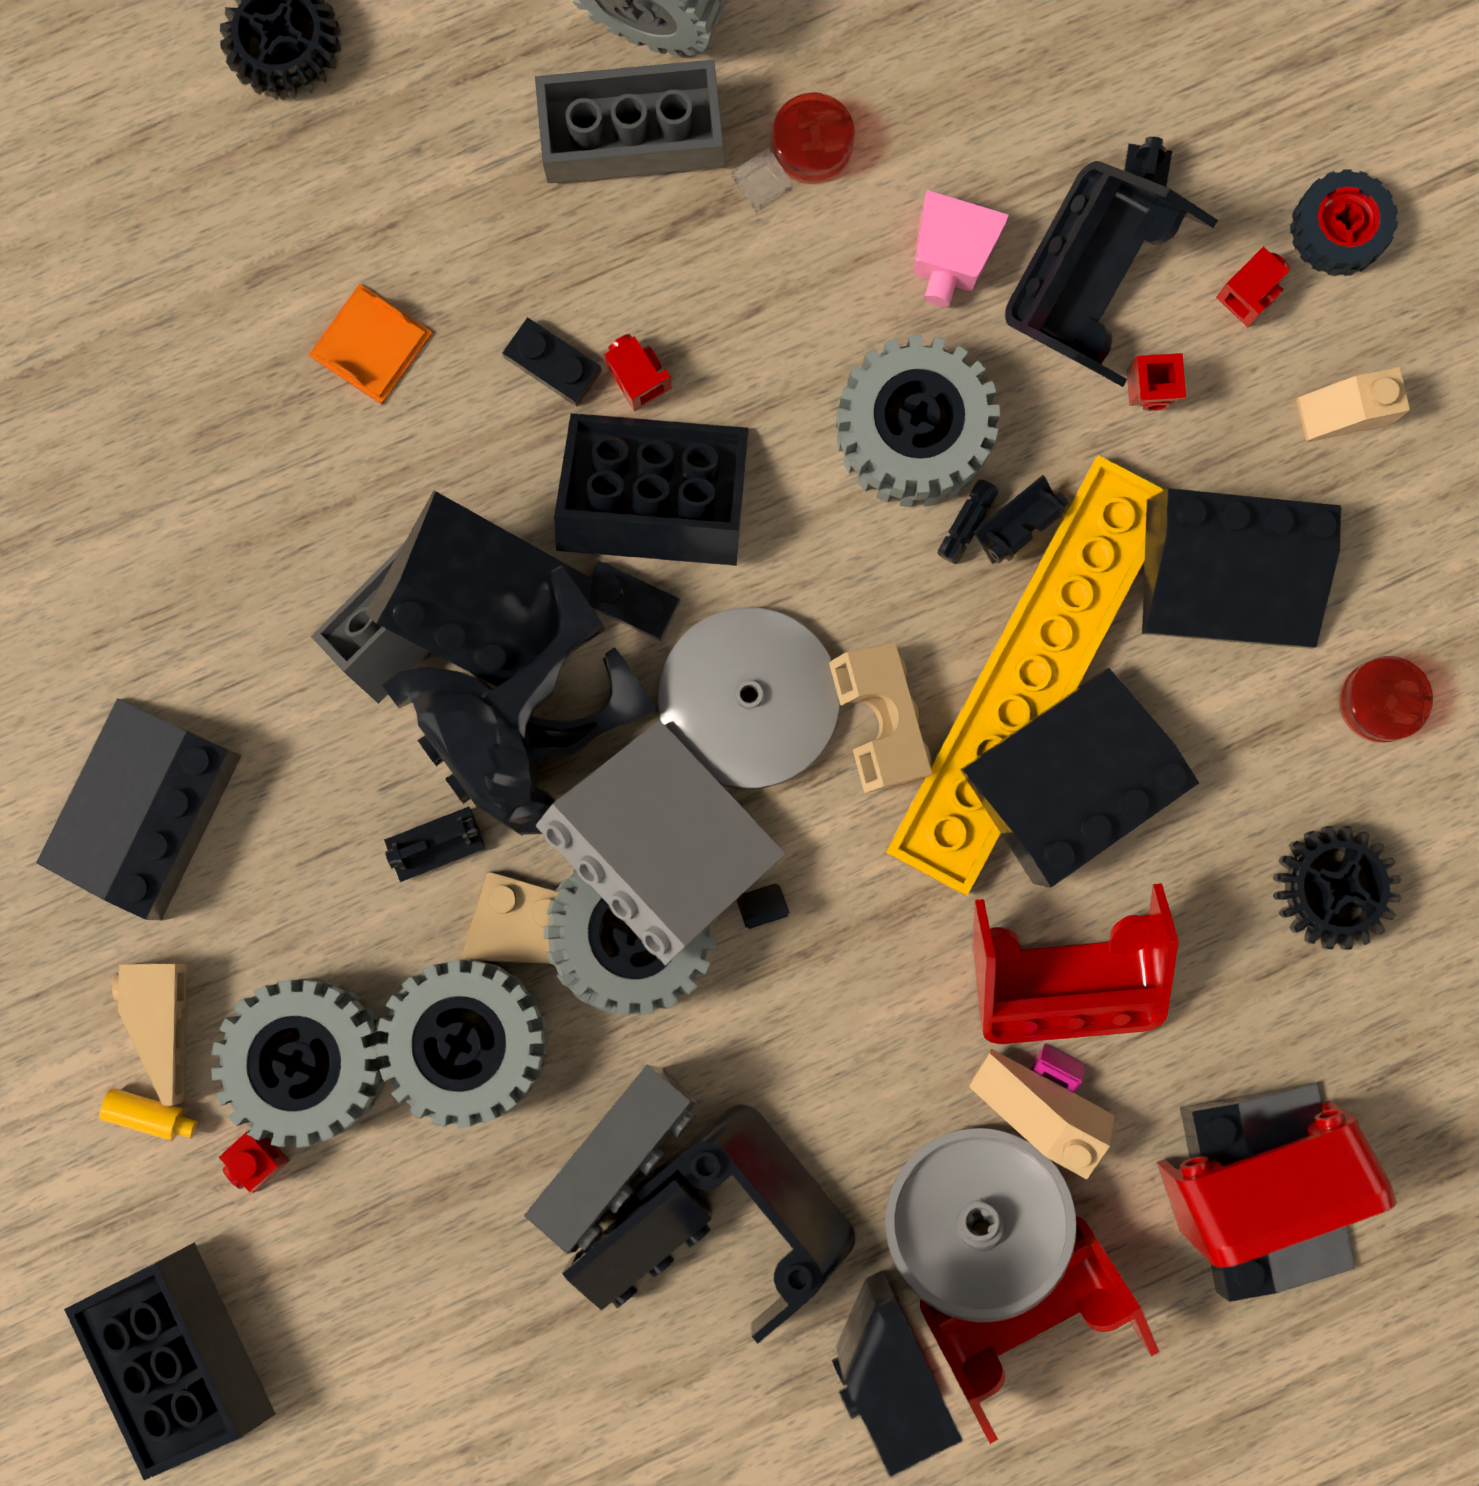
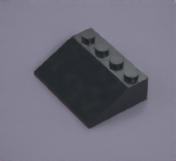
(651, 489)
(1238, 567)
(471, 592)
(1078, 778)
(138, 811)
(1241, 1129)
(170, 1362)

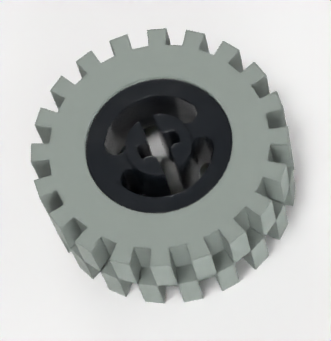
(892, 460)
(612, 980)
(318, 1013)
(506, 1068)

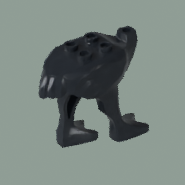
(491, 733)

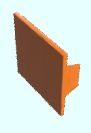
(370, 344)

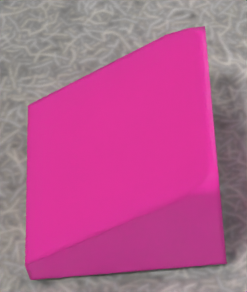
(1059, 1067)

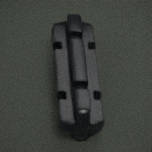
(967, 521)

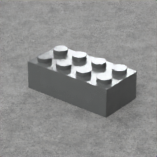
(629, 121)

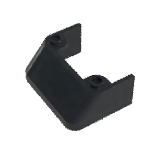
(1087, 257)
(783, 1189)
(891, 1381)

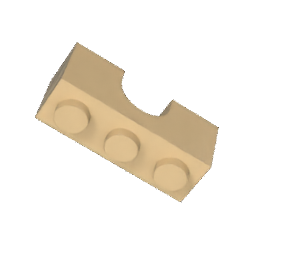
(878, 680)

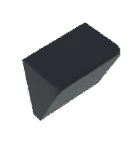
(762, 906)

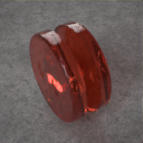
(813, 137)
(1386, 699)

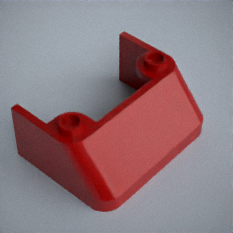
(1076, 987)
(1280, 1193)
(1088, 1288)

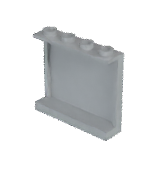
(659, 840)

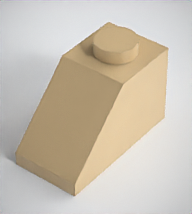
(1354, 405)

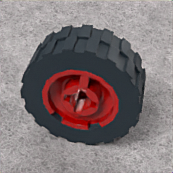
(1325, 240)

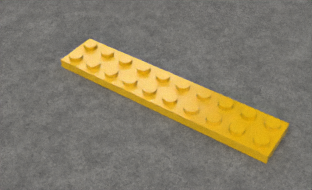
(1030, 668)

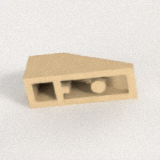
(155, 1015)
(1045, 1113)

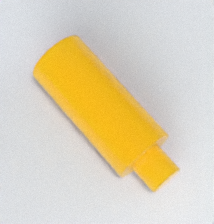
(146, 1115)

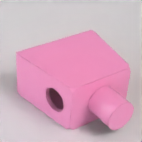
(954, 245)

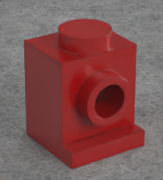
(1254, 286)
(636, 371)
(1156, 381)
(252, 1162)

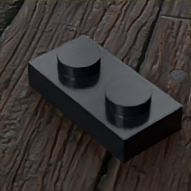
(552, 361)
(631, 601)

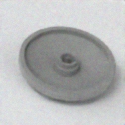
(759, 740)
(973, 1180)

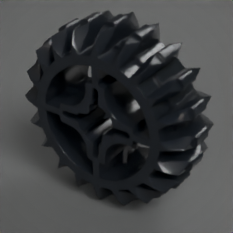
(289, 59)
(1372, 902)

